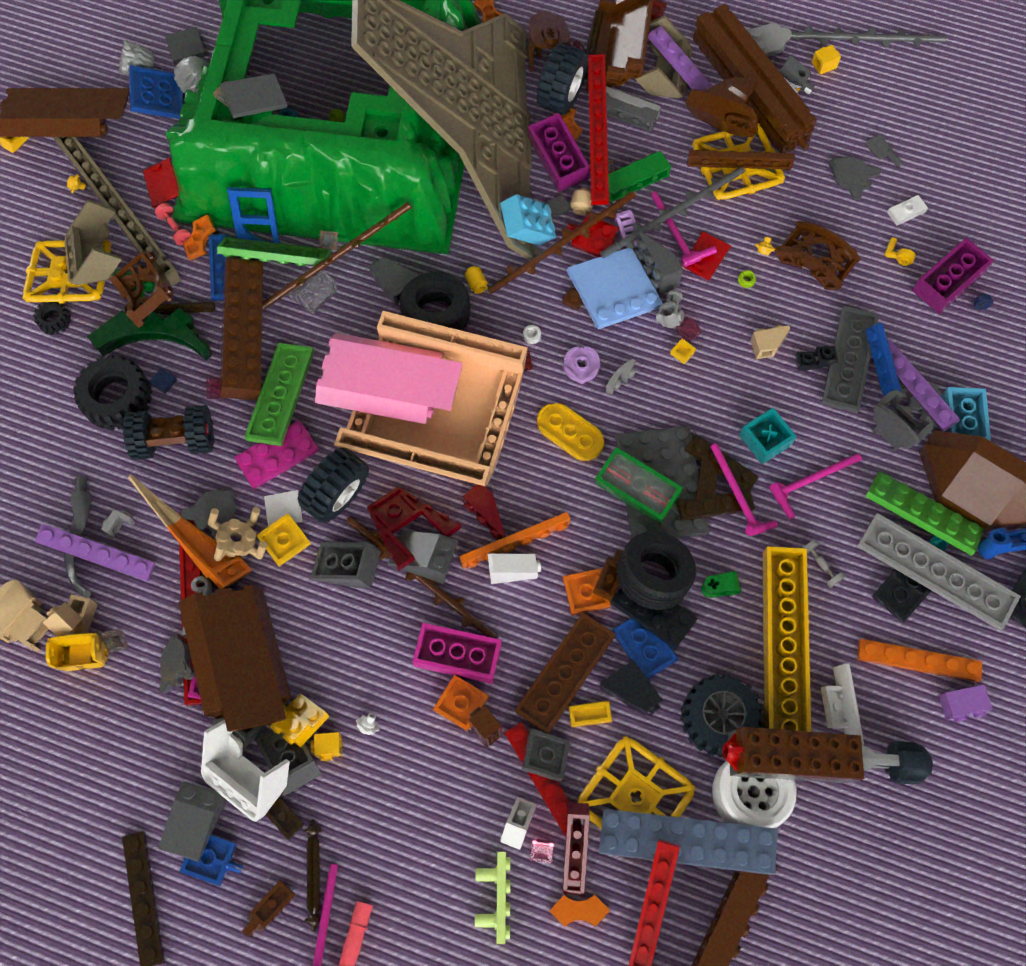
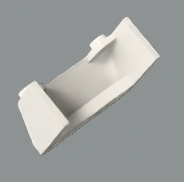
(237, 777)

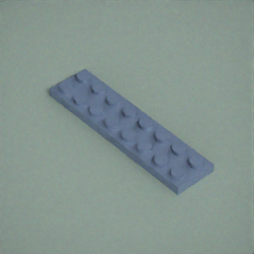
(701, 841)

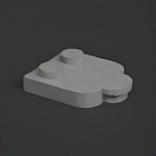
(771, 38)

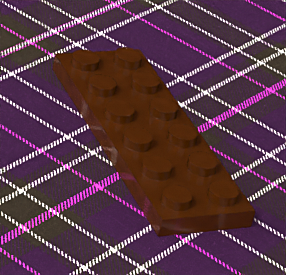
(565, 673)

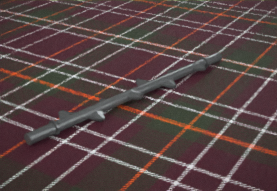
(869, 36)
(681, 209)

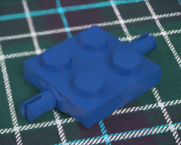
(214, 862)

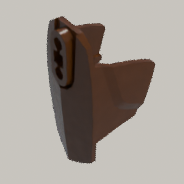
(545, 32)
(726, 106)

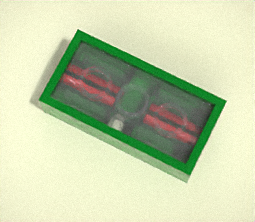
(638, 485)

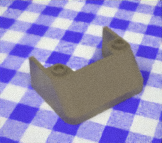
(664, 79)
(84, 246)

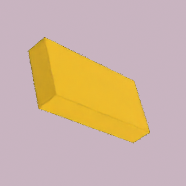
(590, 714)

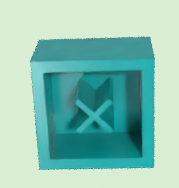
(767, 435)

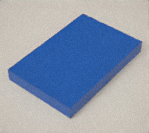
(644, 648)

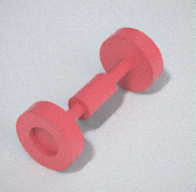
(163, 212)

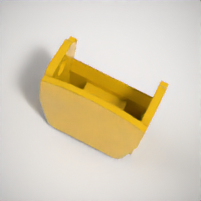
(76, 652)

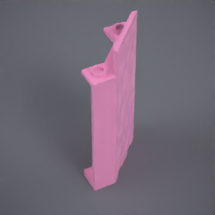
(386, 379)

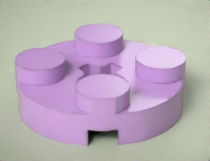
(577, 373)

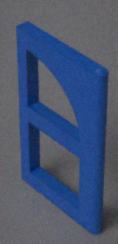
(239, 219)

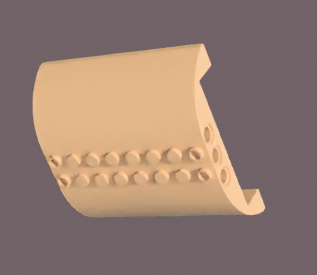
(452, 442)

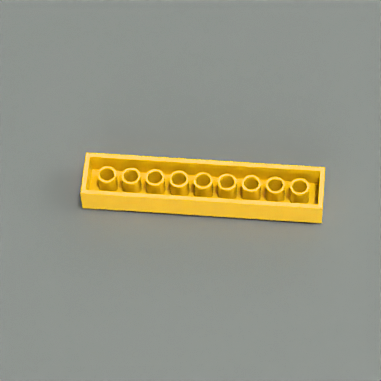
(786, 639)

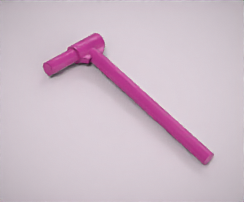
(688, 257)
(781, 492)
(753, 526)
(324, 920)

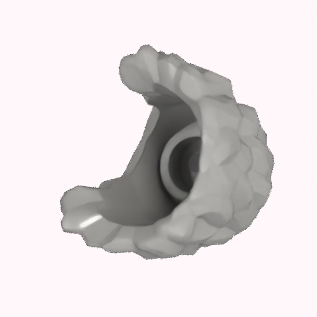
(136, 56)
(189, 72)

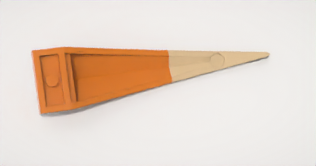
(196, 543)

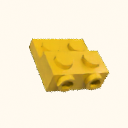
(301, 721)

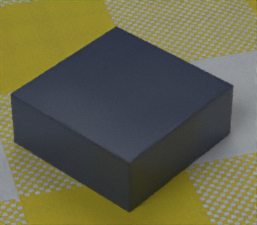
(163, 381)

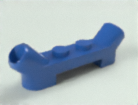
(1002, 541)

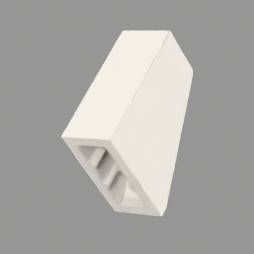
(513, 567)

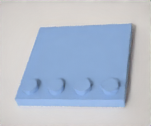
(614, 288)

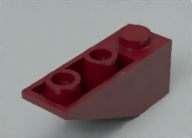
(482, 504)

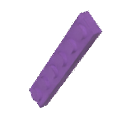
(678, 59)
(922, 390)
(95, 552)

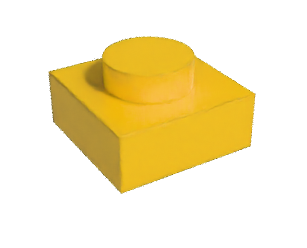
(683, 351)

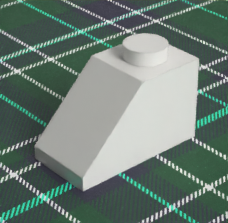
(518, 823)

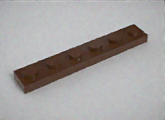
(734, 159)

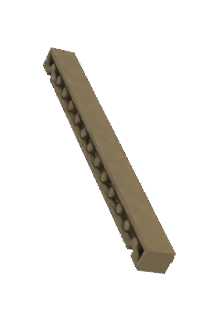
(109, 197)

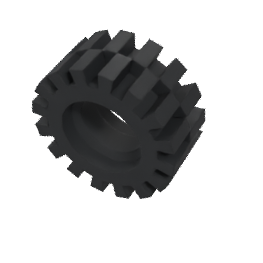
(58, 324)

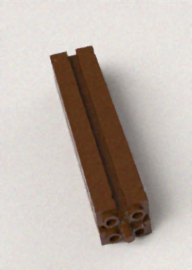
(737, 54)

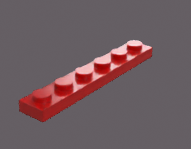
(548, 788)
(654, 904)

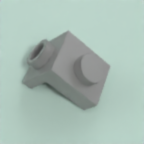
(114, 522)

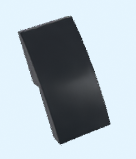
(820, 358)

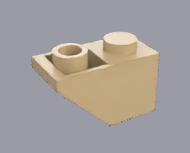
(768, 341)
(85, 609)

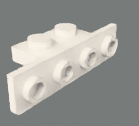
(841, 703)

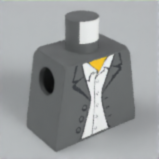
(797, 75)

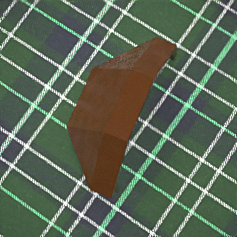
(976, 479)

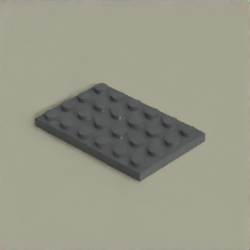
(665, 454)

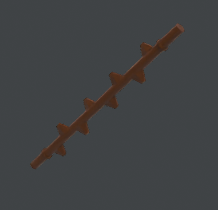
(556, 248)
(336, 255)
(440, 596)

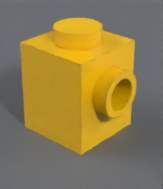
(826, 59)
(327, 746)

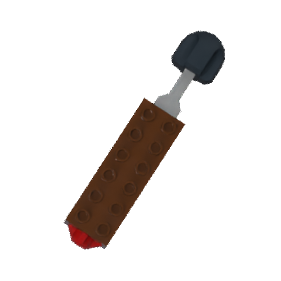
(820, 757)

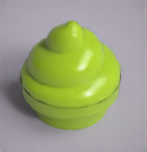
(337, 115)

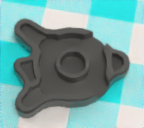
(853, 174)
(217, 499)
(175, 664)

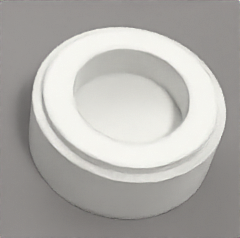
(532, 334)

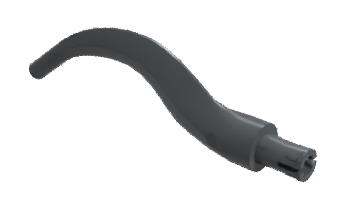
(81, 507)

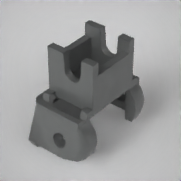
(897, 425)

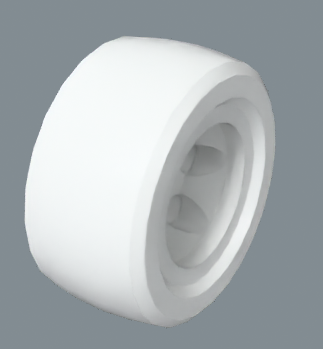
(731, 806)

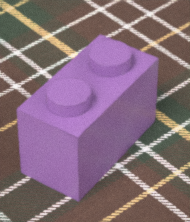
(965, 703)

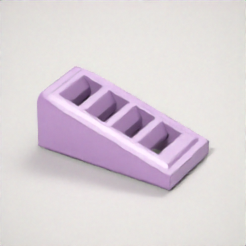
(624, 219)

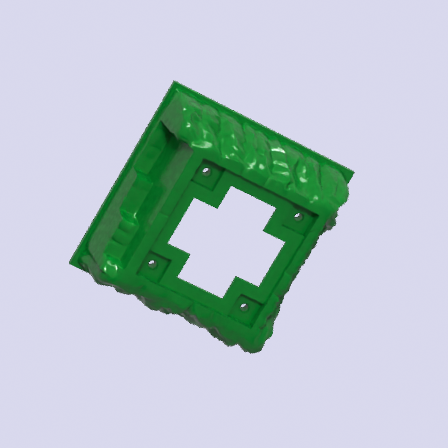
(318, 170)

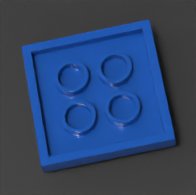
(154, 92)

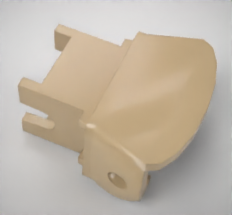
(20, 615)

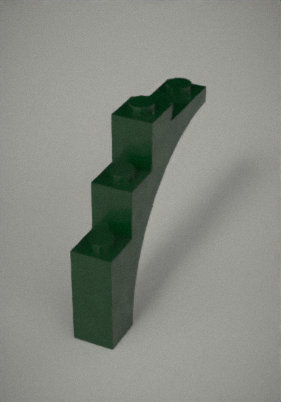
(122, 331)

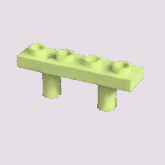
(498, 919)

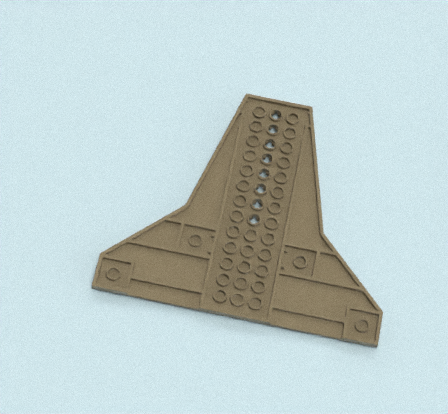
(463, 86)

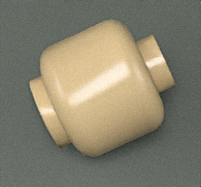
(581, 201)

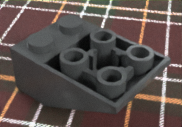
(659, 264)

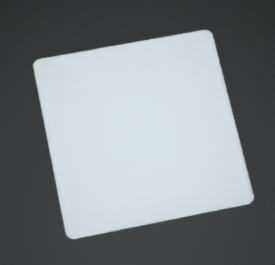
(281, 504)

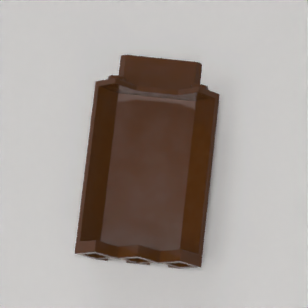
(623, 39)
(60, 111)
(235, 657)

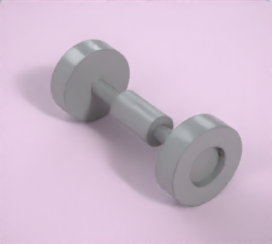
(823, 564)

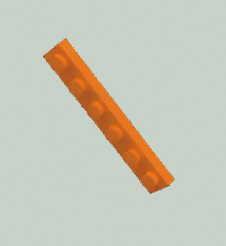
(522, 538)
(919, 660)

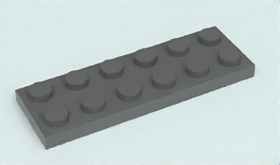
(848, 376)

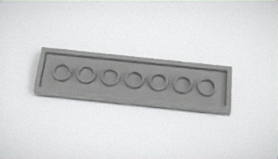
(939, 571)

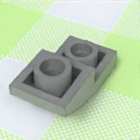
(622, 374)

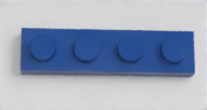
(217, 264)
(882, 359)

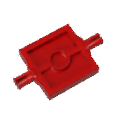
(601, 237)

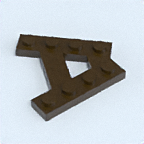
(706, 502)

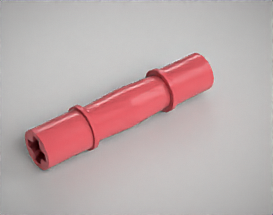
(355, 934)

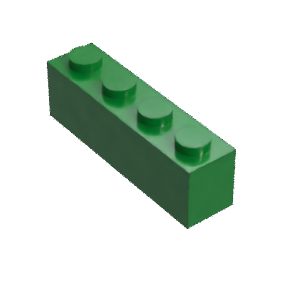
(638, 175)

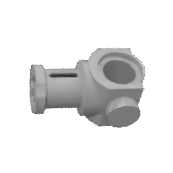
(670, 312)

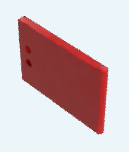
(161, 182)
(710, 263)

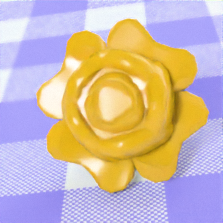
(74, 183)
(765, 247)

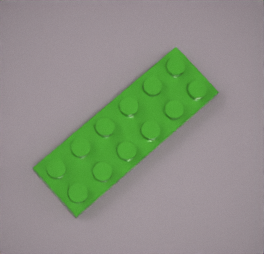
(272, 251)
(279, 394)
(925, 513)

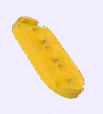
(570, 431)

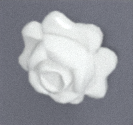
(368, 724)

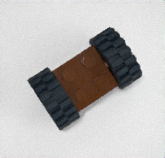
(145, 433)

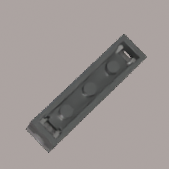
(631, 109)

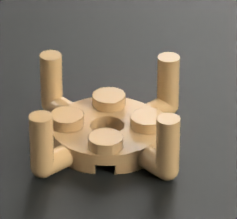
(236, 528)

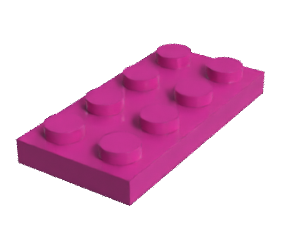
(267, 461)

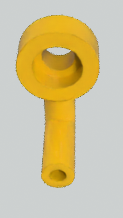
(903, 256)

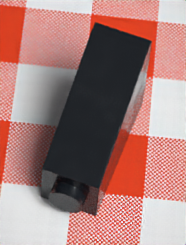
(632, 689)

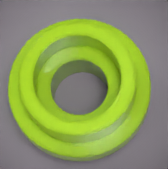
(747, 275)

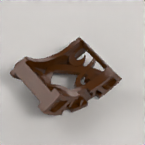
(837, 247)
(141, 307)

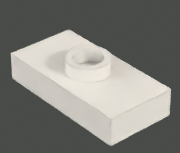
(907, 210)

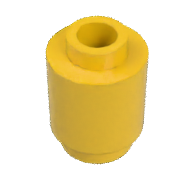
(476, 279)

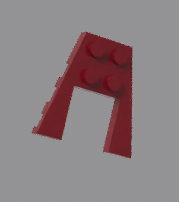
(396, 511)

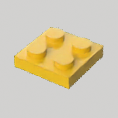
(283, 539)

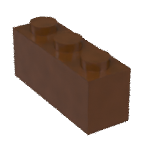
(485, 726)

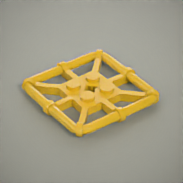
(774, 179)
(57, 277)
(635, 781)

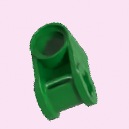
(725, 585)

